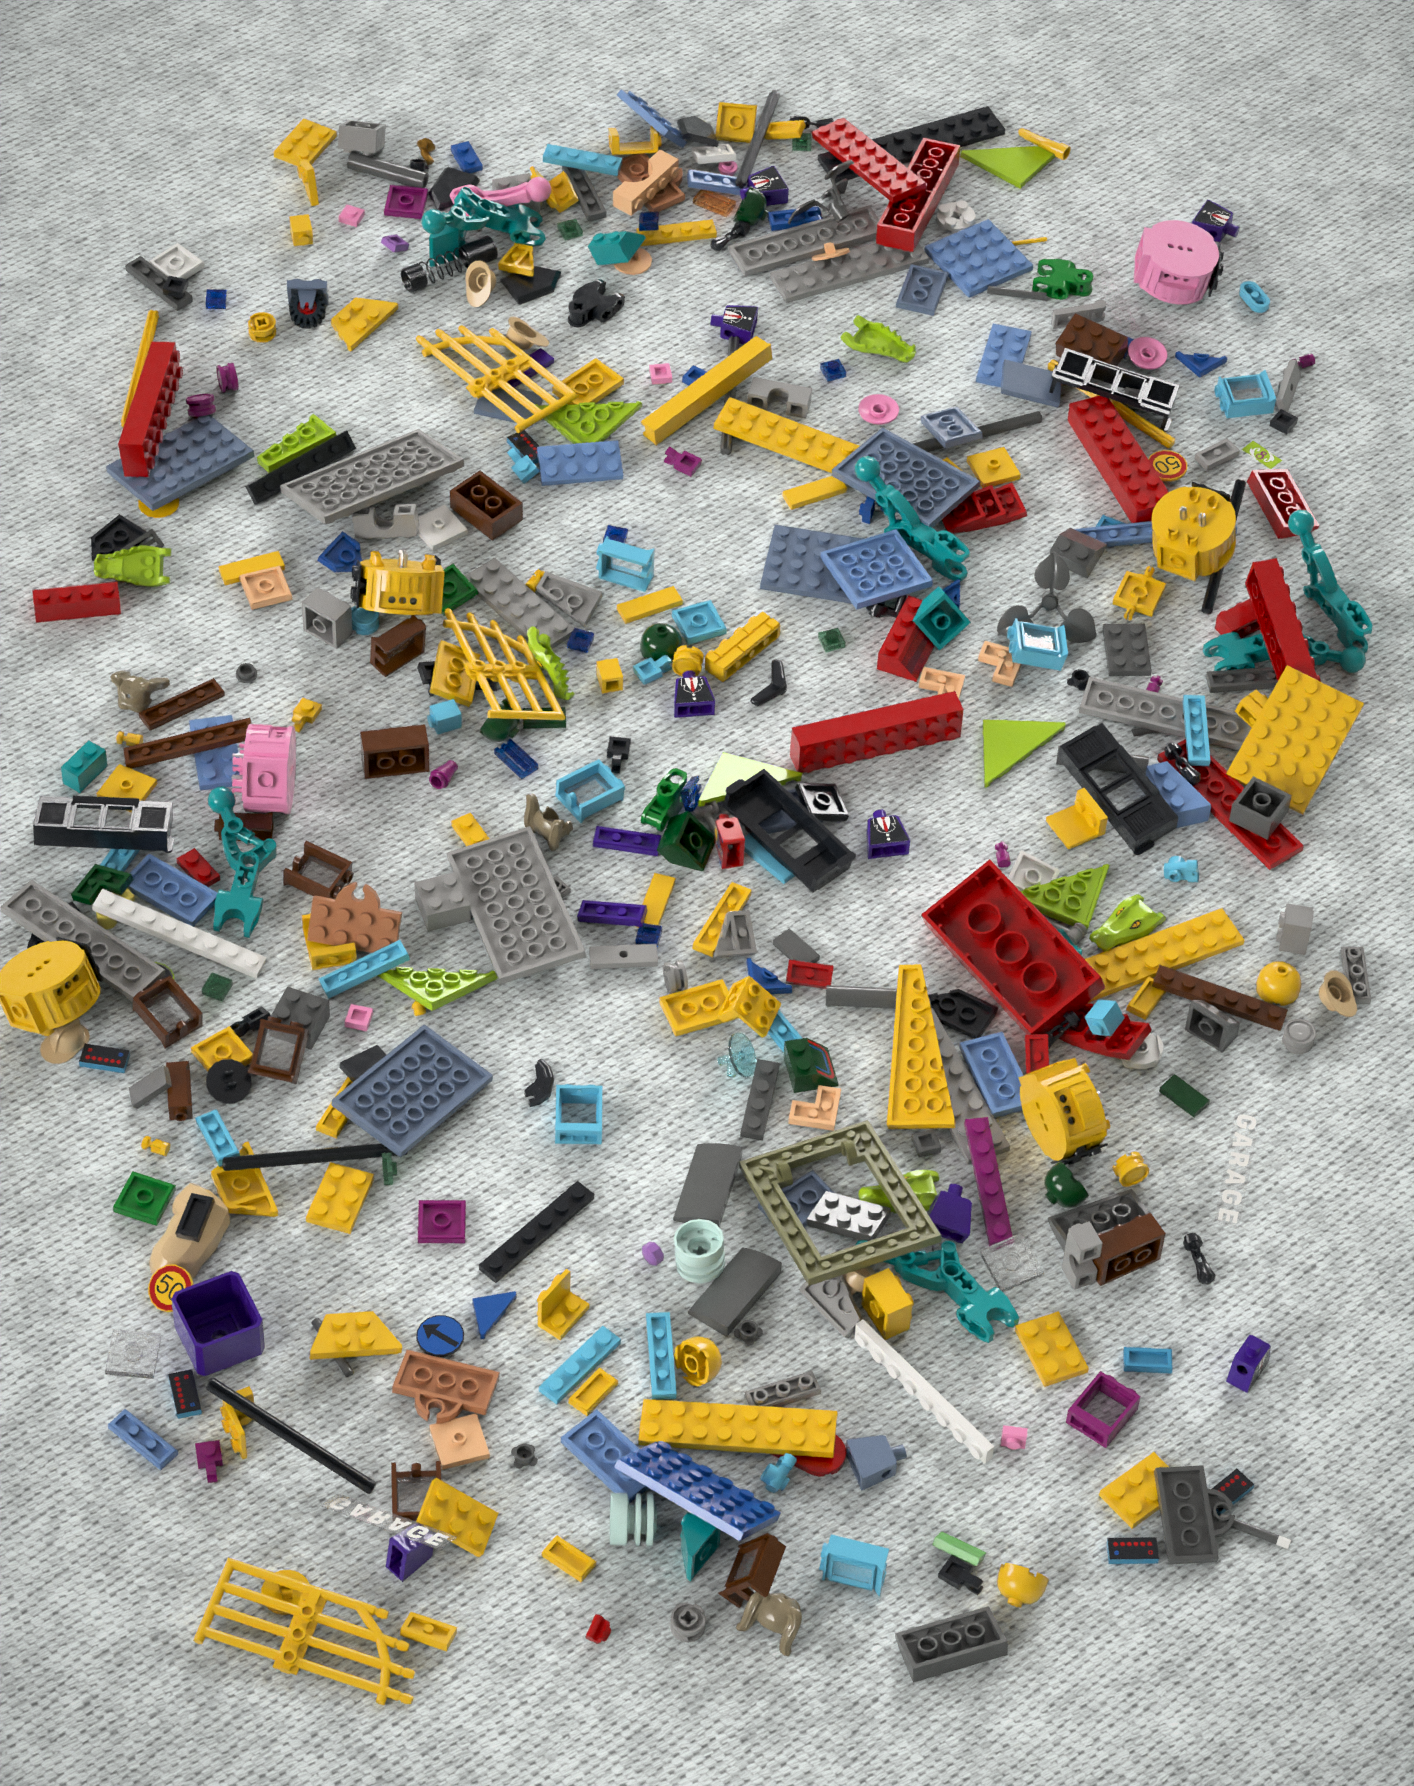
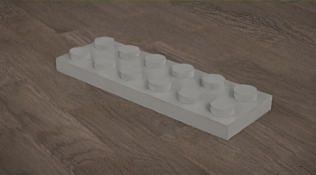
(517, 602)

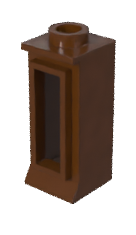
(258, 823)
(180, 1092)

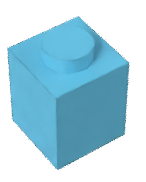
(445, 717)
(1104, 1017)

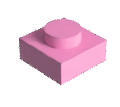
(351, 215)
(660, 373)
(358, 1017)
(1014, 1437)

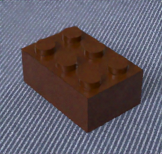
(1092, 340)
(486, 505)
(394, 751)
(1129, 1248)

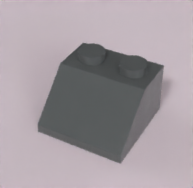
(1078, 551)
(1211, 1025)

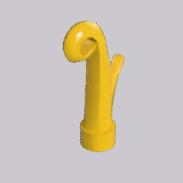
(1060, 150)

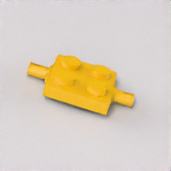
(1139, 593)

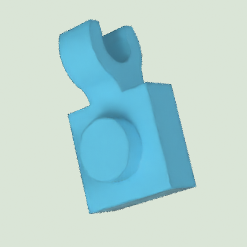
(523, 467)
(651, 670)

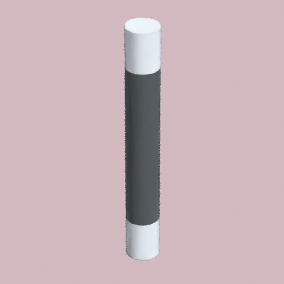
(1259, 1533)

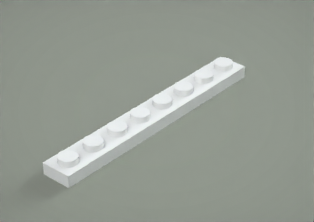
(179, 933)
(928, 1395)

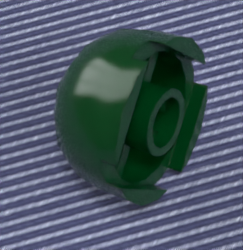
(752, 207)
(660, 640)
(500, 729)
(1063, 1187)

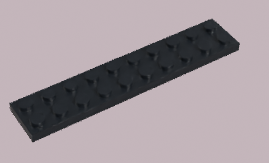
(958, 129)

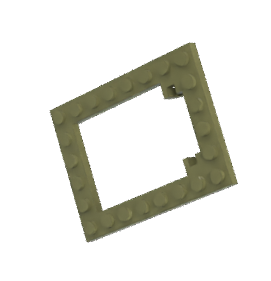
(860, 1143)

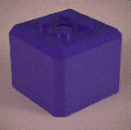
(215, 1309)

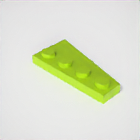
(295, 444)

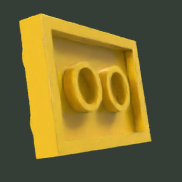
(305, 142)
(591, 382)
(449, 674)
(694, 1007)
(340, 1198)
(1051, 1349)
(1135, 1491)
(459, 1516)

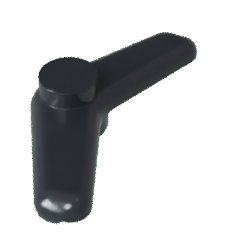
(775, 688)

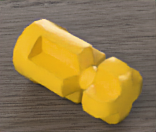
(534, 580)
(131, 738)
(157, 1146)

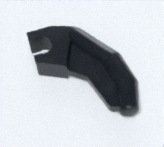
(543, 1085)

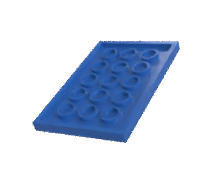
(698, 1490)

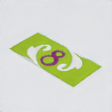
(1261, 454)

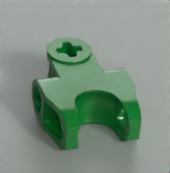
(1062, 279)
(666, 801)

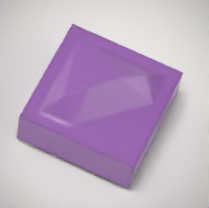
(395, 243)

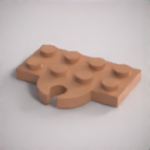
(635, 169)
(353, 920)
(444, 1385)

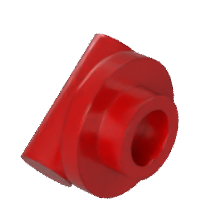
(598, 1630)

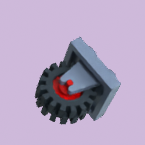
(307, 301)

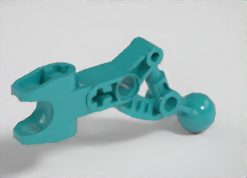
(486, 213)
(935, 545)
(1345, 614)
(1245, 652)
(239, 901)
(975, 1303)

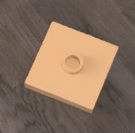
(265, 587)
(459, 1441)

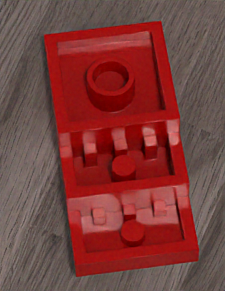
(986, 509)
(1120, 1044)

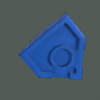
(341, 554)

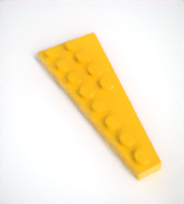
(917, 1078)

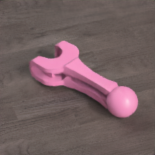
(537, 190)

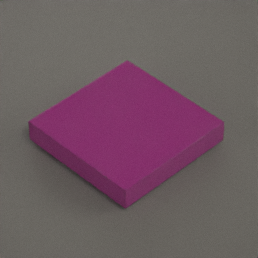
(406, 202)
(441, 1221)

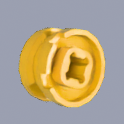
(262, 327)
(687, 659)
(1131, 1169)

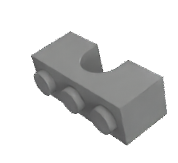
(764, 392)
(403, 524)
(1080, 1249)

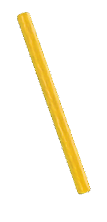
(147, 338)
(1133, 418)

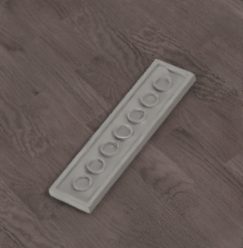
(804, 241)
(845, 270)
(1158, 712)
(51, 917)
(964, 1096)

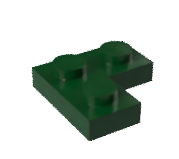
(101, 878)

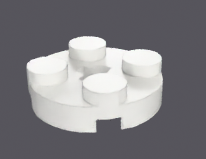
(960, 209)
(1146, 1058)

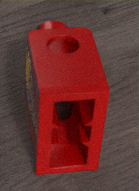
(729, 832)

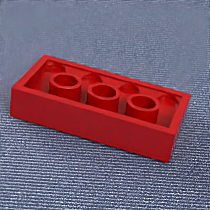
(1278, 498)

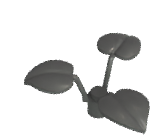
(837, 206)
(1053, 574)

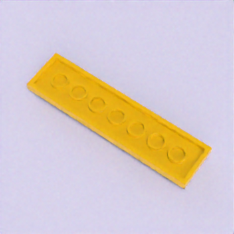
(782, 435)
(1170, 947)
(738, 1428)

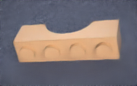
(633, 195)

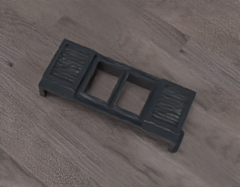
(1154, 395)
(764, 796)
(1138, 822)
(147, 830)

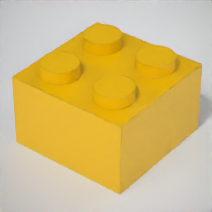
(887, 1303)

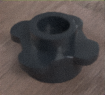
(418, 164)
(1079, 679)

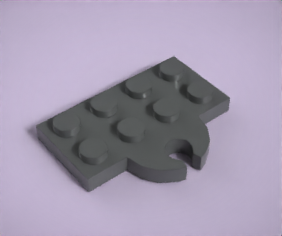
(1190, 1514)

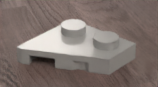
(736, 936)

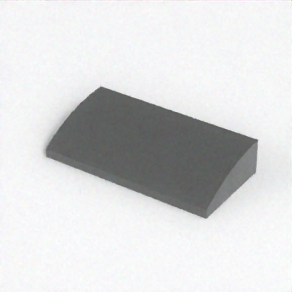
(708, 1183)
(1102, 1214)
(736, 1290)
(951, 1644)

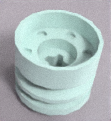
(699, 1251)
(632, 1519)

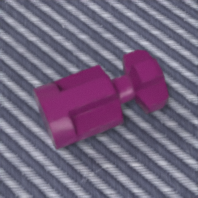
(1306, 360)
(1156, 680)
(1002, 855)

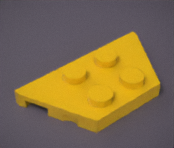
(360, 319)
(244, 1189)
(353, 1336)

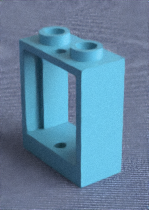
(578, 1132)

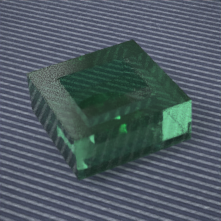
(802, 143)
(570, 229)
(831, 640)
(217, 987)
(389, 1168)

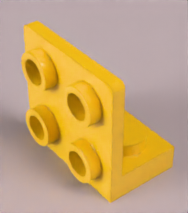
(562, 191)
(1079, 822)
(751, 1004)
(559, 1307)
(233, 1422)

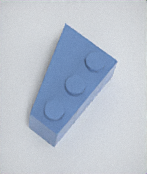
(1179, 794)

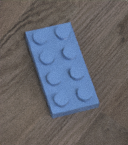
(652, 116)
(1002, 344)
(580, 463)
(214, 765)
(171, 890)
(994, 1072)
(599, 1447)

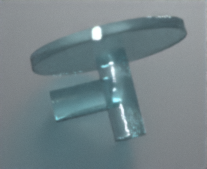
(740, 1056)

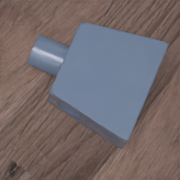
(873, 1459)

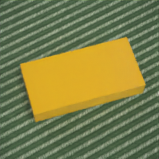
(785, 130)
(1145, 999)
(593, 1391)
(568, 1558)

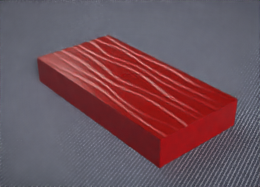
(1012, 950)

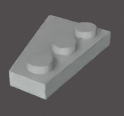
(570, 597)
(834, 1303)

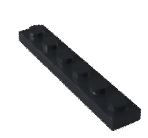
(300, 466)
(536, 1231)

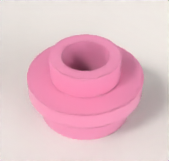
(727, 168)

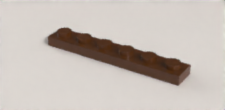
(186, 743)
(1220, 997)

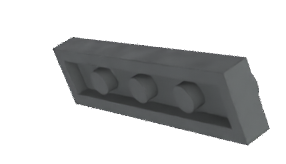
(587, 195)
(155, 281)
(1241, 679)
(760, 1099)

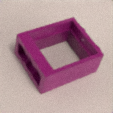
(1090, 1425)

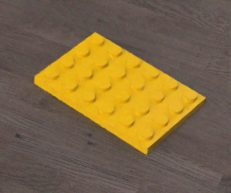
(1296, 737)

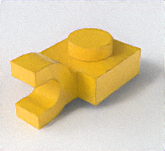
(305, 712)

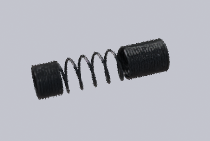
(482, 249)

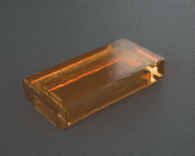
(714, 202)

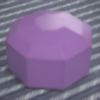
(652, 1253)

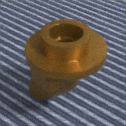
(426, 146)

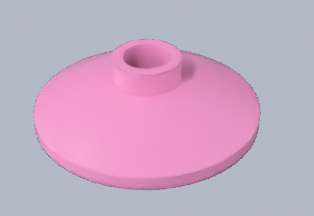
(1147, 353)
(878, 409)

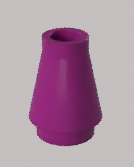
(442, 775)

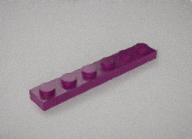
(988, 1180)

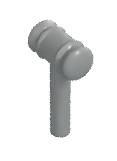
(707, 813)
(1076, 932)

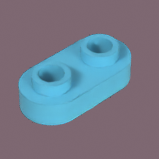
(1257, 299)

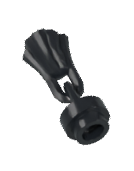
(819, 123)
(741, 228)
(1172, 752)
(1070, 1018)
(1204, 1272)

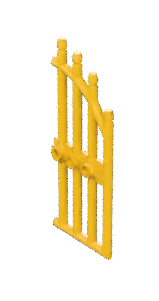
(499, 377)
(500, 672)
(301, 1630)

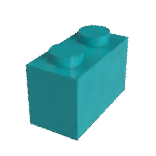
(84, 766)

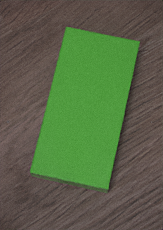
(959, 1548)

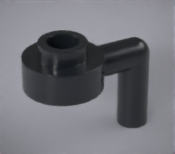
(880, 609)

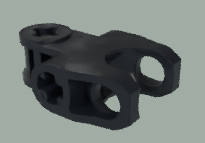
(592, 304)

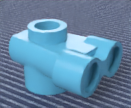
(1179, 869)
(776, 1476)

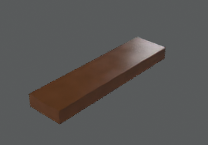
(181, 704)

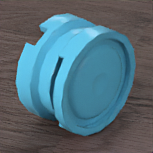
(364, 621)

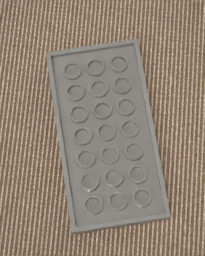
(372, 476)
(516, 905)

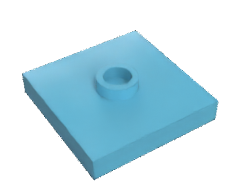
(699, 622)

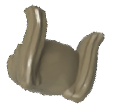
(138, 689)
(545, 823)
(775, 1613)

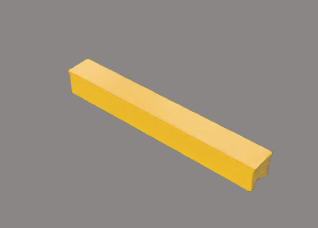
(706, 390)

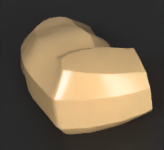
(185, 1252)

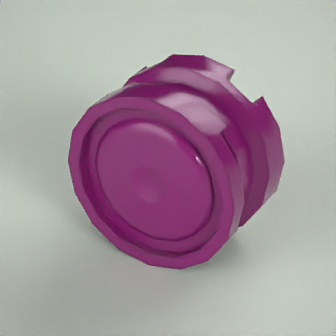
(227, 377)
(200, 405)

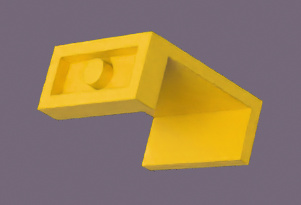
(633, 147)
(327, 955)

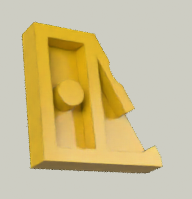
(307, 174)
(518, 260)

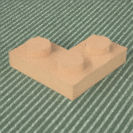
(999, 656)
(941, 681)
(819, 1114)

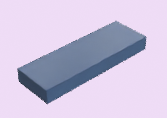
(712, 182)
(142, 1439)

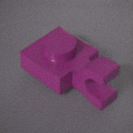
(685, 462)
(209, 1457)

